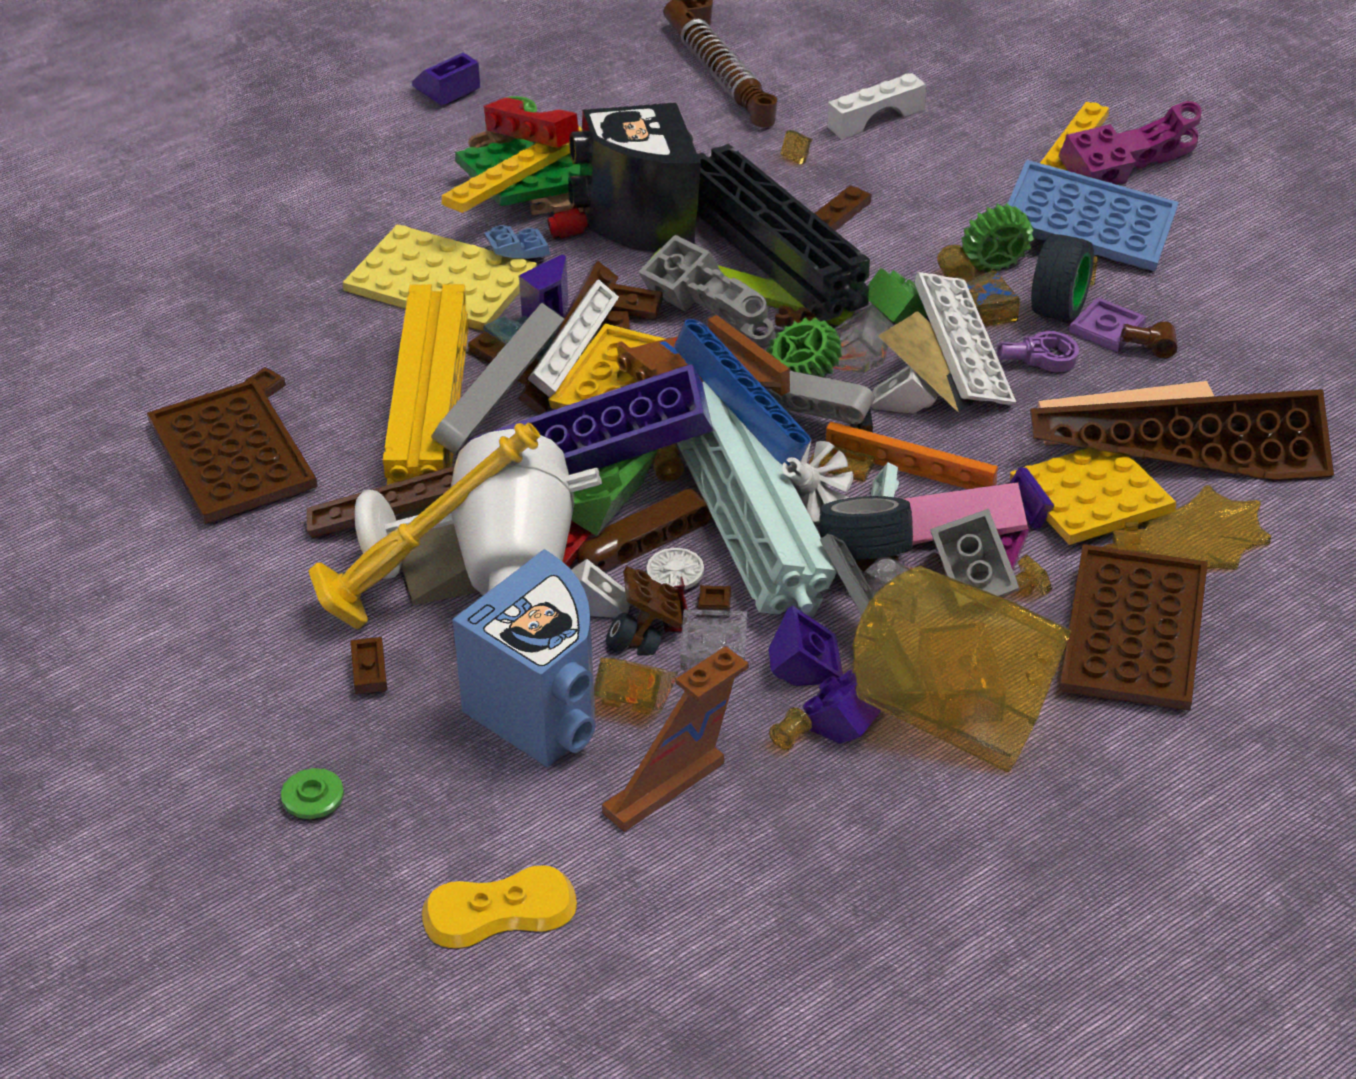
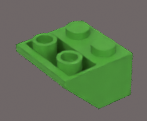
(895, 296)

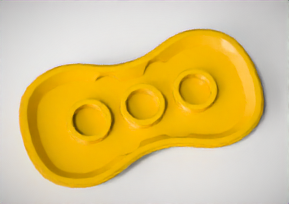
(469, 912)

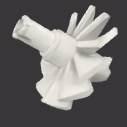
(810, 479)

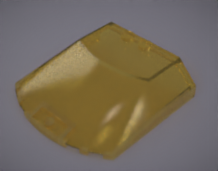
(957, 662)

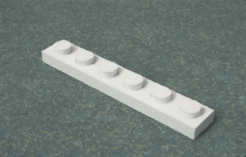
(573, 338)

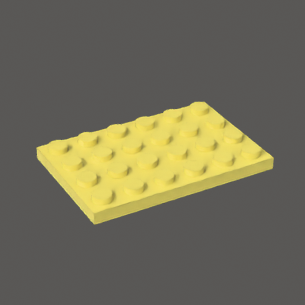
(425, 258)

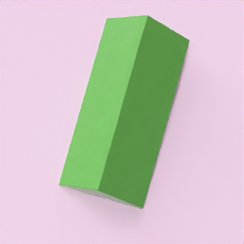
(600, 503)

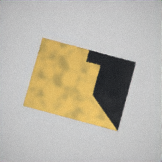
(918, 346)

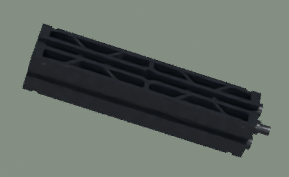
(781, 235)

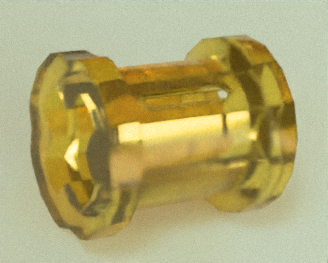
(790, 728)

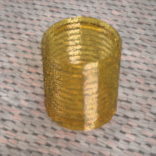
(955, 263)

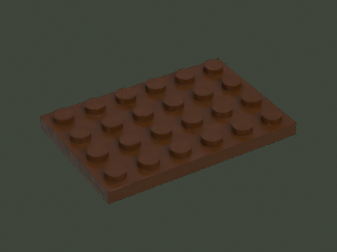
(231, 450)
(1135, 627)

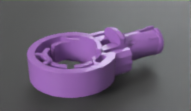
(1035, 351)

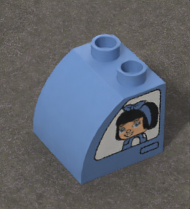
(530, 660)

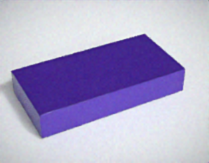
(1034, 499)

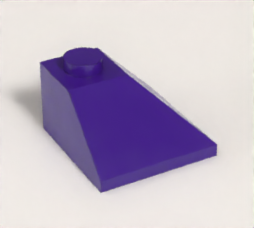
(804, 650)

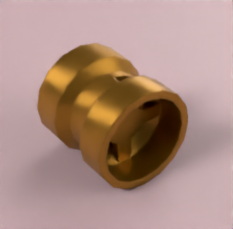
(668, 464)

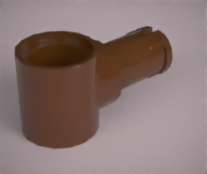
(1159, 338)

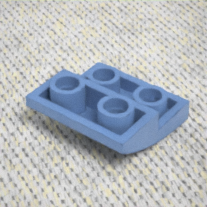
(526, 244)

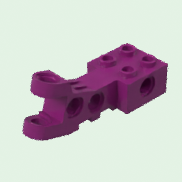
(1112, 155)

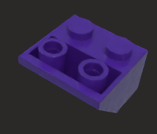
(449, 79)
(545, 285)
(838, 711)

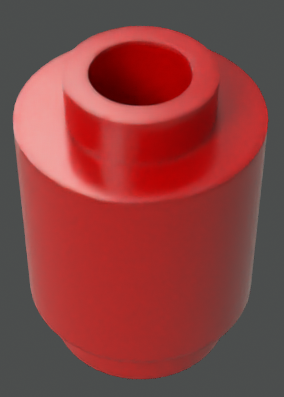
(567, 223)

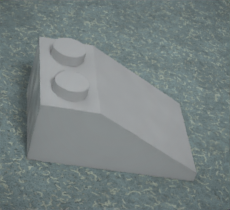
(975, 554)

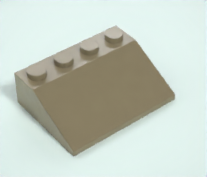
(436, 566)

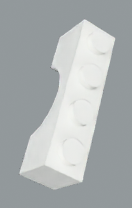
(851, 112)

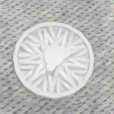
(672, 563)

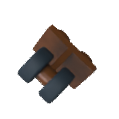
(654, 601)

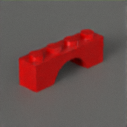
(547, 128)

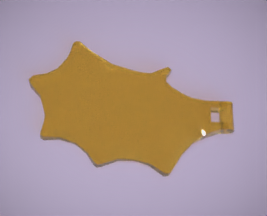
(1207, 530)

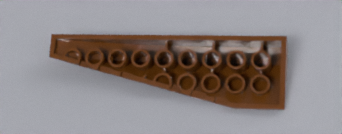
(1237, 434)

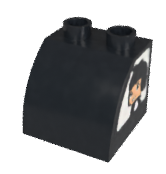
(636, 174)

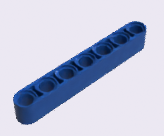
(741, 392)

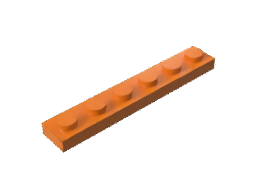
(914, 458)

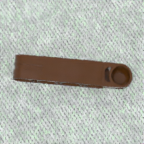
(646, 530)

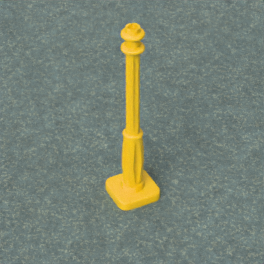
(342, 592)

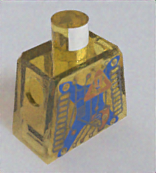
(994, 299)

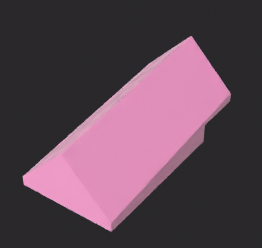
(938, 509)

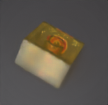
(633, 684)

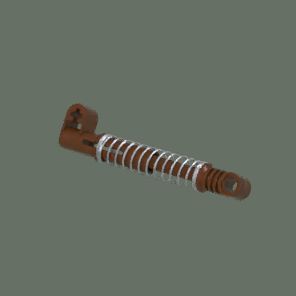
(693, 24)

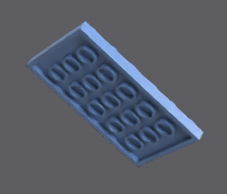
(1116, 219)

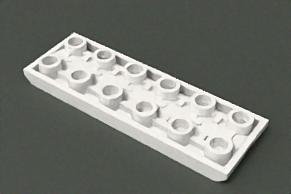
(963, 339)

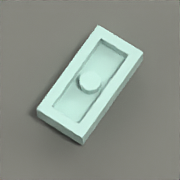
(885, 482)

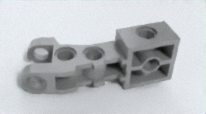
(691, 275)

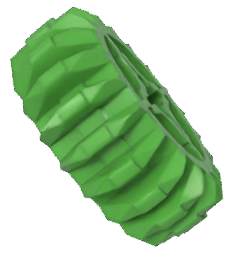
(1009, 226)
(807, 347)

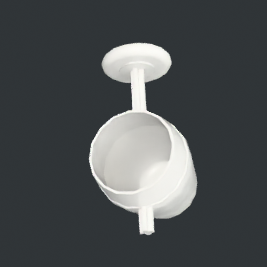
(503, 518)

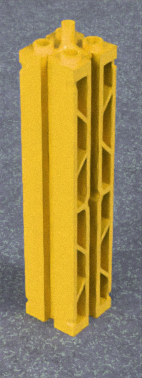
(426, 380)

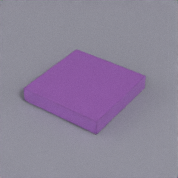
(1103, 323)

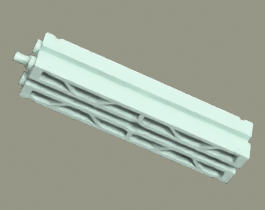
(758, 515)

